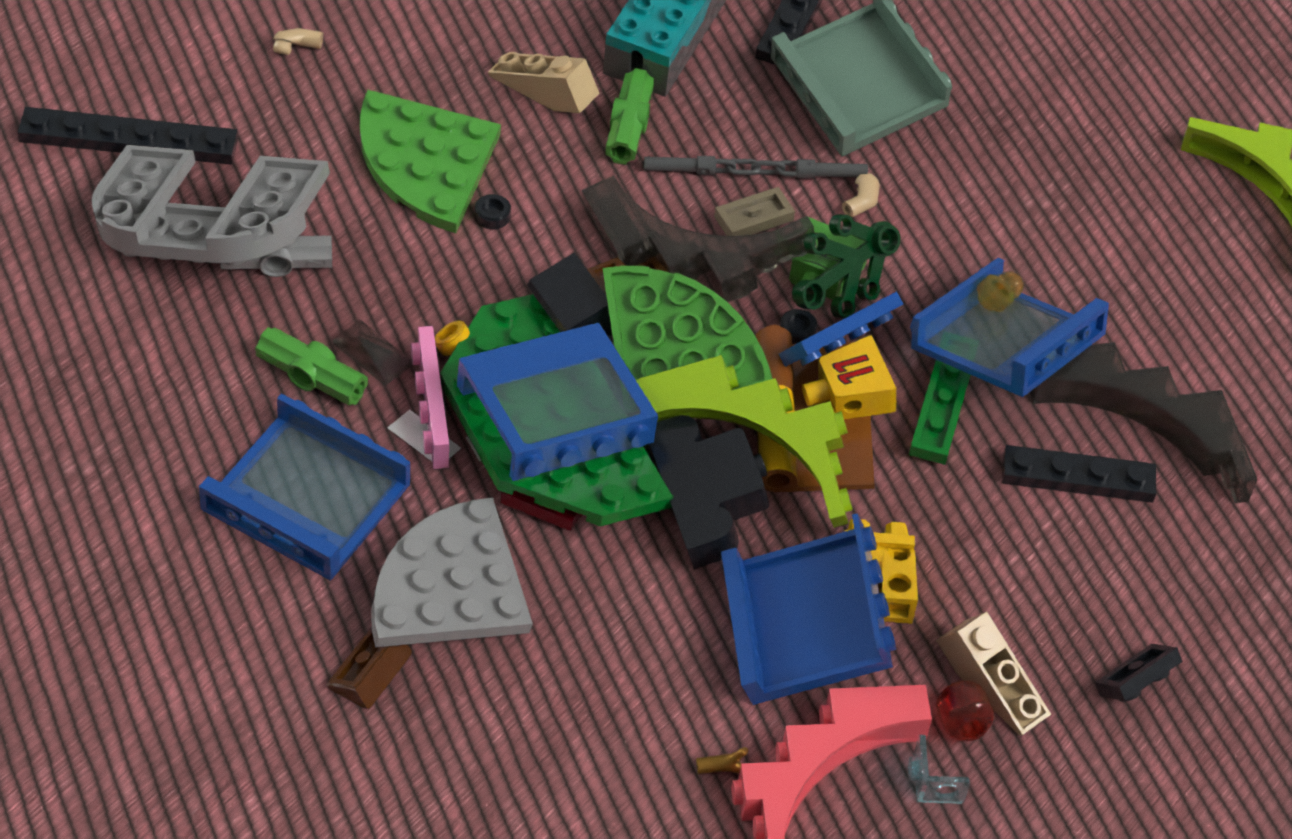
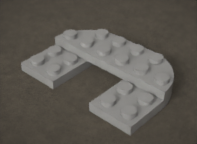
(257, 221)

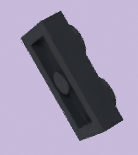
(1138, 672)

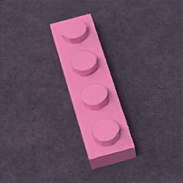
(432, 408)

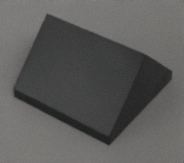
(571, 295)

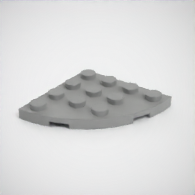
(450, 581)

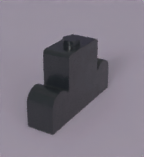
(709, 483)

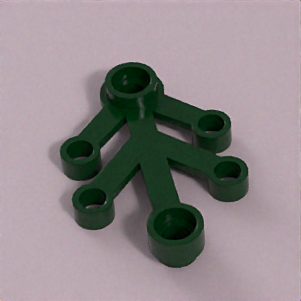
(880, 241)

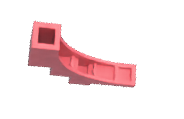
(849, 725)

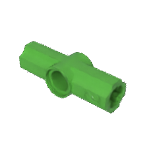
(629, 116)
(311, 366)

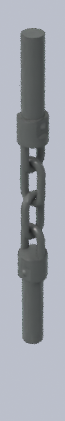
(707, 166)

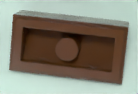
(368, 671)

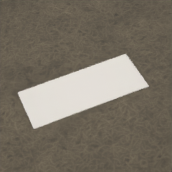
(411, 431)

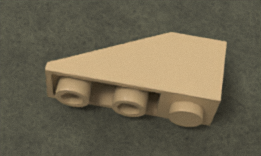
(553, 81)
(984, 657)

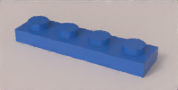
(832, 337)

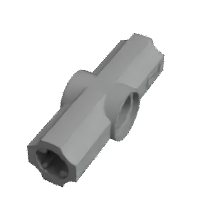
(304, 253)

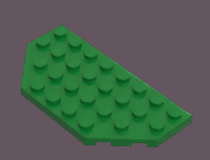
(600, 488)

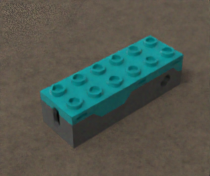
(657, 38)

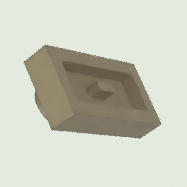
(754, 213)

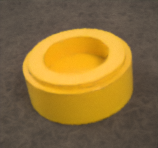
(450, 336)

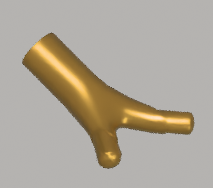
(721, 763)

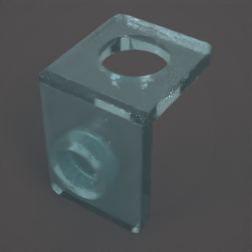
(928, 784)

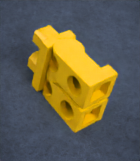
(898, 567)

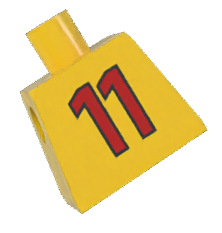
(853, 381)

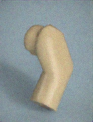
(297, 36)
(867, 195)

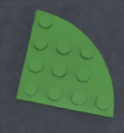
(425, 155)
(676, 321)

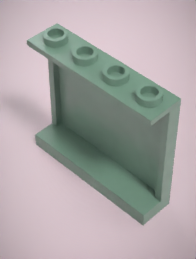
(863, 75)

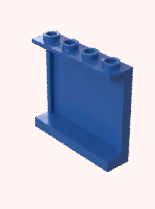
(808, 614)

